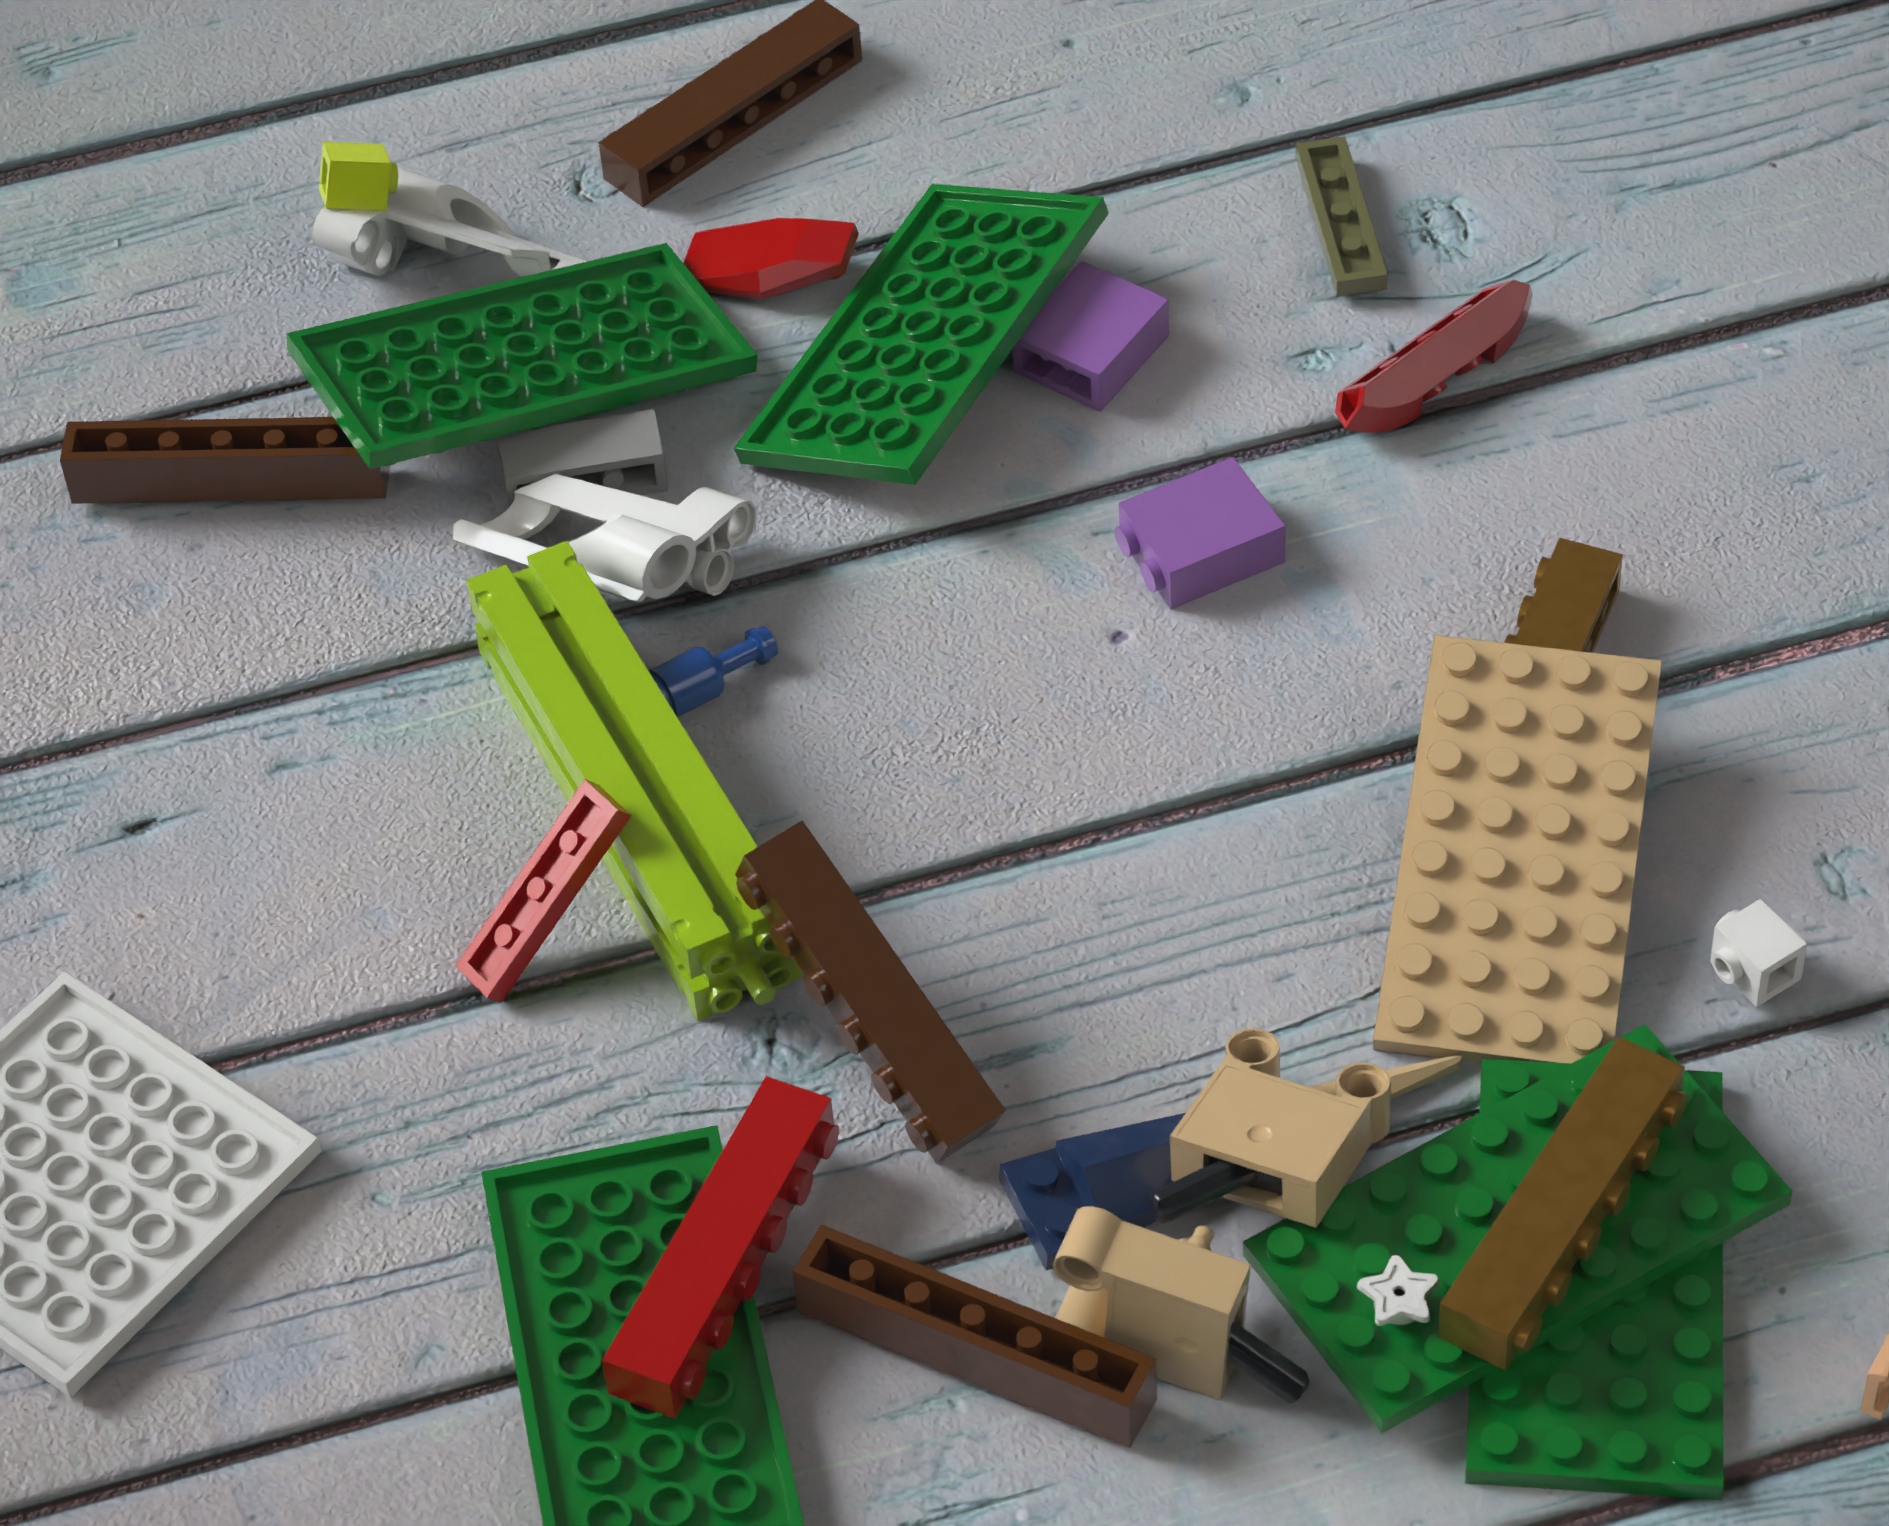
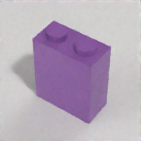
(1092, 336)
(1201, 533)

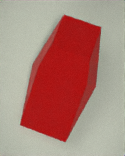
(770, 256)

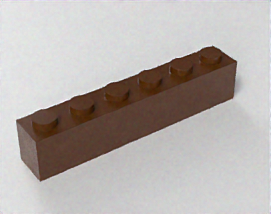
(730, 102)
(215, 461)
(868, 993)
(976, 1335)

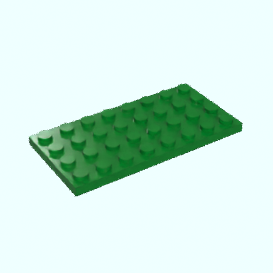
(922, 333)
(519, 354)
(1445, 1198)
(571, 1260)
(1620, 1396)

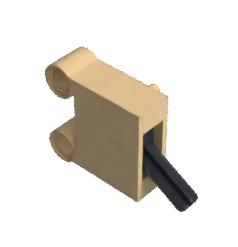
(1271, 1137)
(1168, 1303)

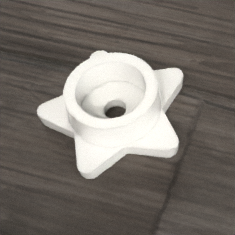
(1399, 1309)

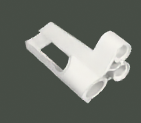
(430, 215)
(641, 546)

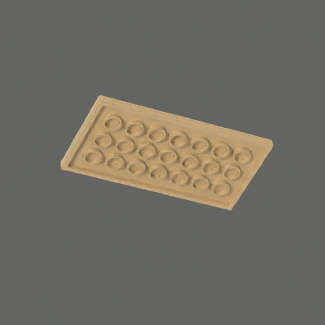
(1518, 853)

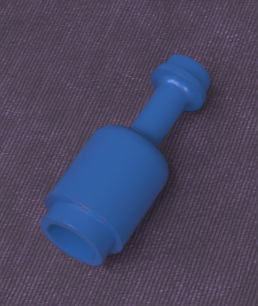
(698, 676)

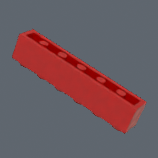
(720, 1248)

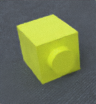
(356, 176)

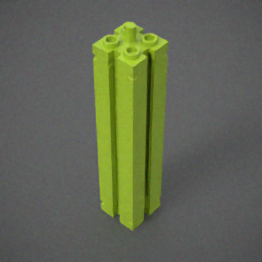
(607, 722)

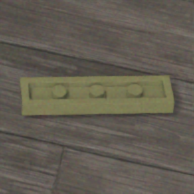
(1341, 216)

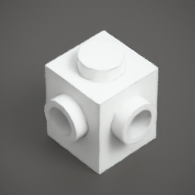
(1757, 952)

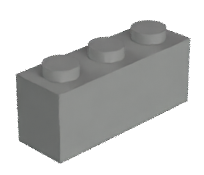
(605, 451)

